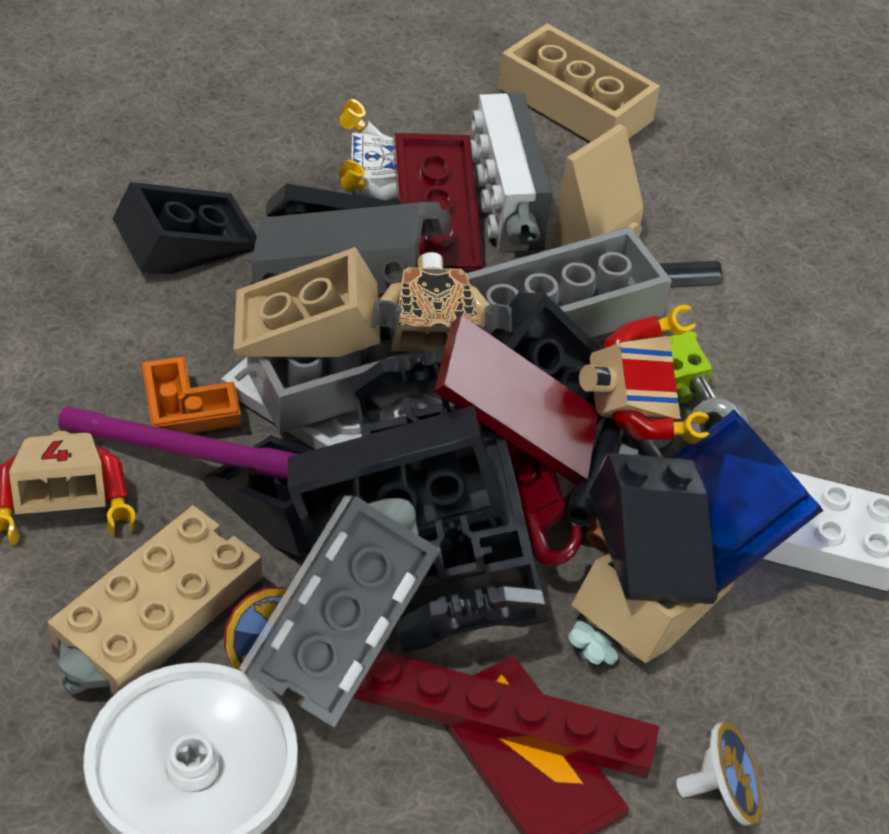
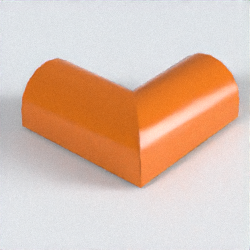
(184, 408)

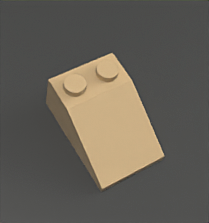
(599, 190)
(309, 310)
(640, 626)

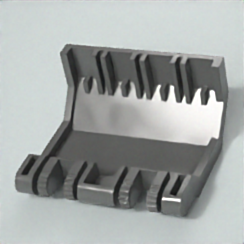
(383, 236)

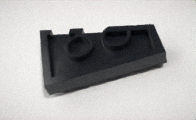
(298, 199)

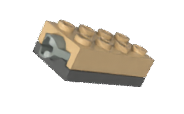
(153, 605)

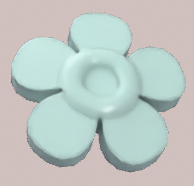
(594, 645)

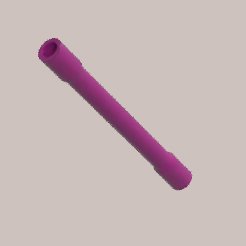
(263, 461)

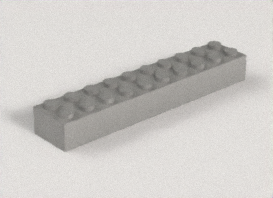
(591, 280)

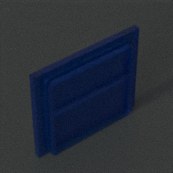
(750, 496)

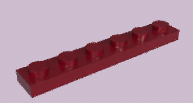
(510, 713)

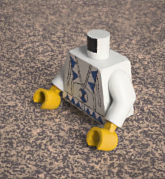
(372, 160)

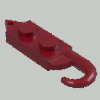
(541, 506)

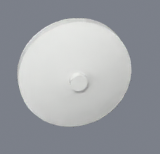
(191, 754)

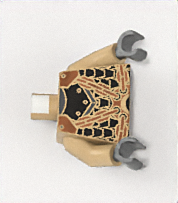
(427, 303)

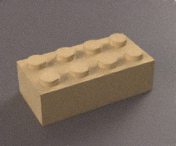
(577, 84)

